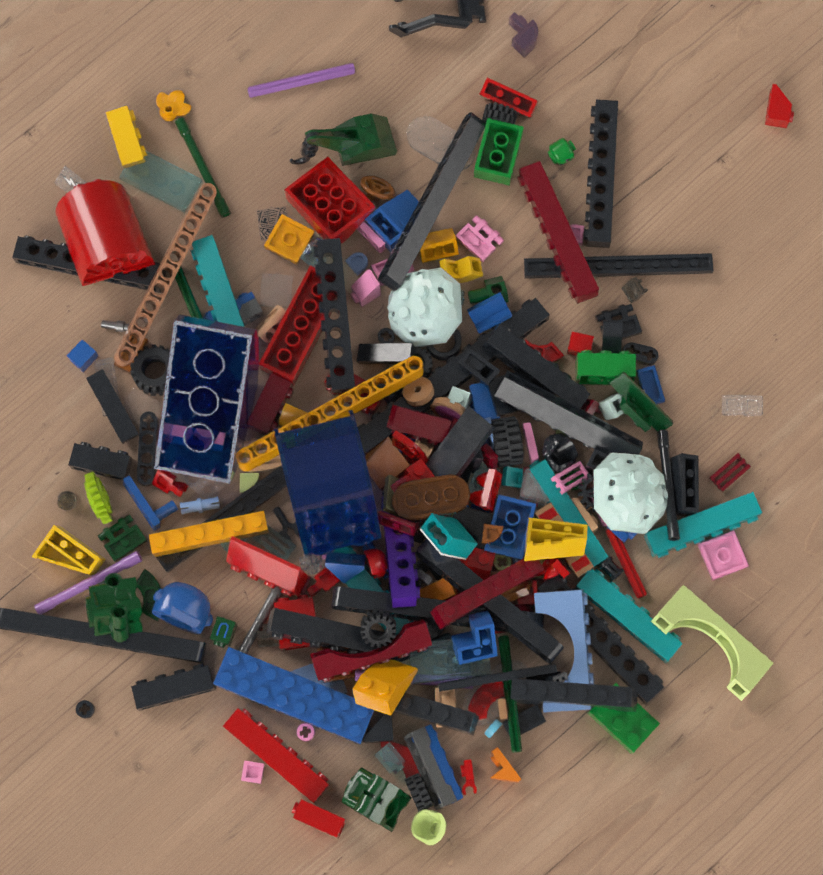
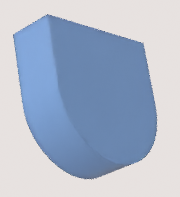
(357, 262)

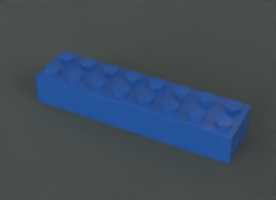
(293, 695)

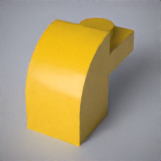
(463, 269)

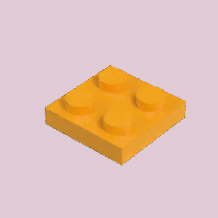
(289, 239)

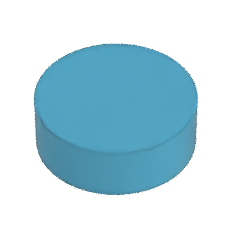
(493, 728)

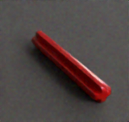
(627, 565)

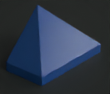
(345, 565)

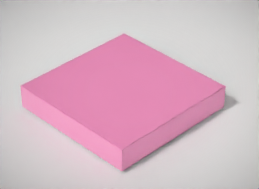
(723, 555)

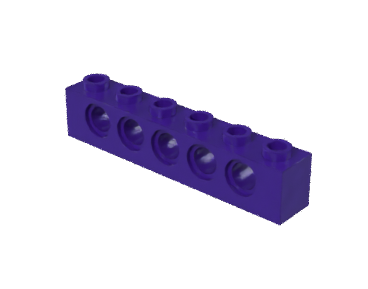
(401, 595)

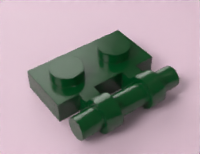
(125, 542)

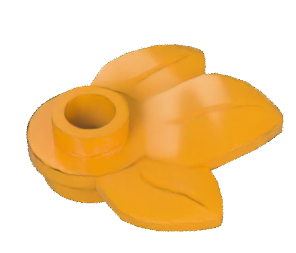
(174, 103)

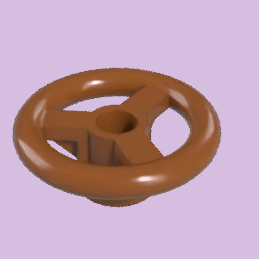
(376, 191)

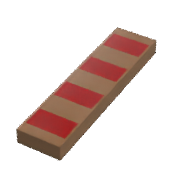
(578, 564)

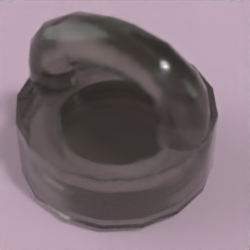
(67, 500)

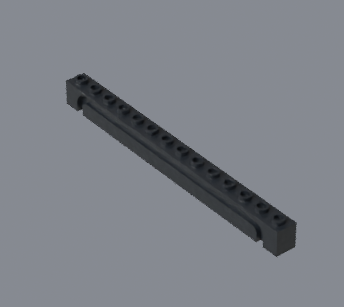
(521, 324)

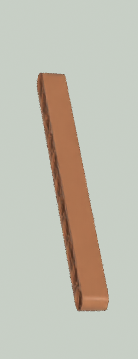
(161, 281)

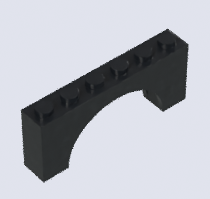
(604, 696)

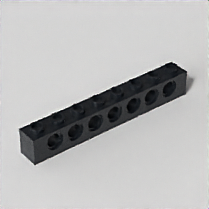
(601, 237)
(26, 244)
(332, 248)
(602, 649)

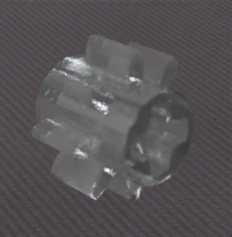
(311, 563)

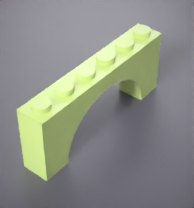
(745, 660)

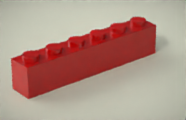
(276, 755)

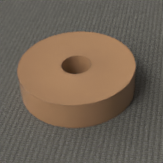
(419, 398)

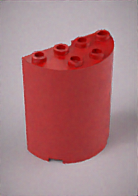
(102, 231)

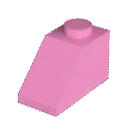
(365, 288)

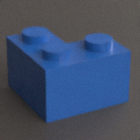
(477, 643)

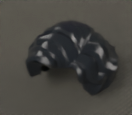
(559, 452)

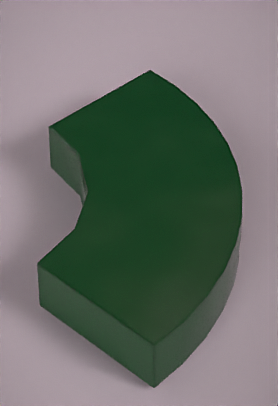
(148, 586)

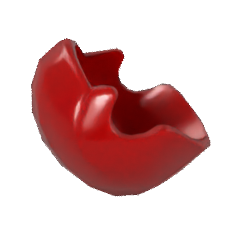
(377, 561)

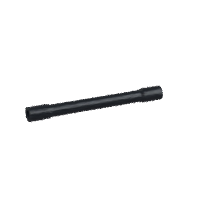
(672, 523)

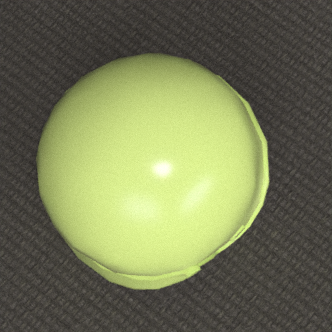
(428, 826)

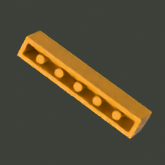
(208, 533)

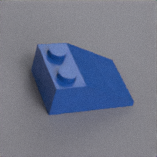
(514, 517)

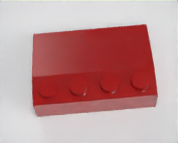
(329, 201)

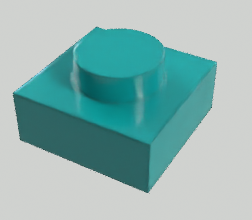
(512, 477)

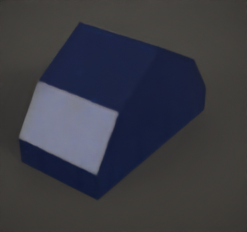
(211, 389)

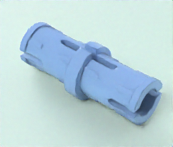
(199, 505)

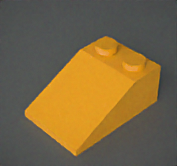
(383, 685)

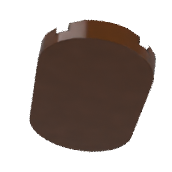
(430, 495)

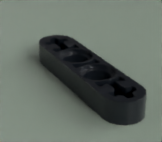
(144, 448)

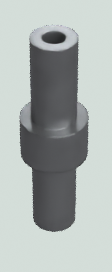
(119, 326)

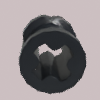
(611, 569)

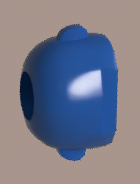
(183, 607)

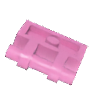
(475, 242)

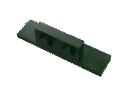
(639, 405)

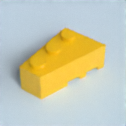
(126, 136)
(554, 539)
(68, 551)

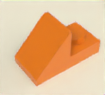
(507, 772)

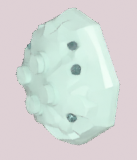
(425, 307)
(629, 492)

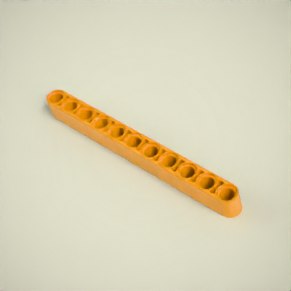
(336, 405)

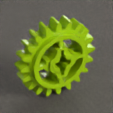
(98, 497)

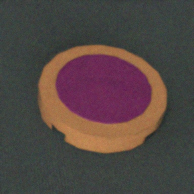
(444, 408)

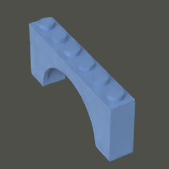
(569, 609)

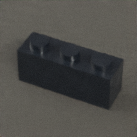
(100, 461)
(685, 483)

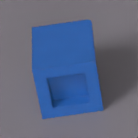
(82, 355)

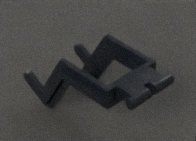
(467, 11)

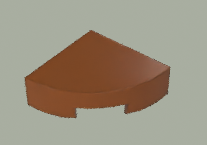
(491, 533)

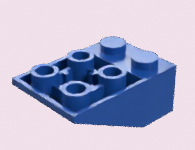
(391, 218)

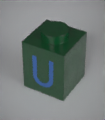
(223, 632)

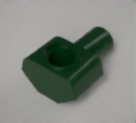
(484, 293)

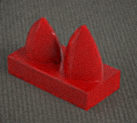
(487, 497)
(553, 568)

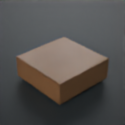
(502, 708)

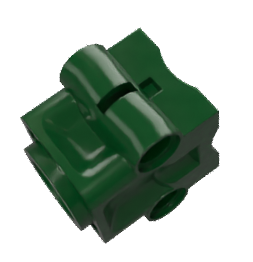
(114, 607)
(375, 798)

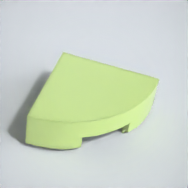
(248, 480)

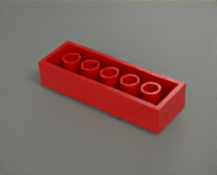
(297, 331)

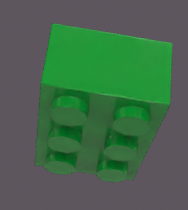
(498, 151)
(603, 366)
(626, 728)

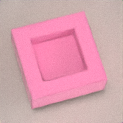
(252, 772)

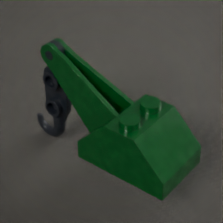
(355, 140)

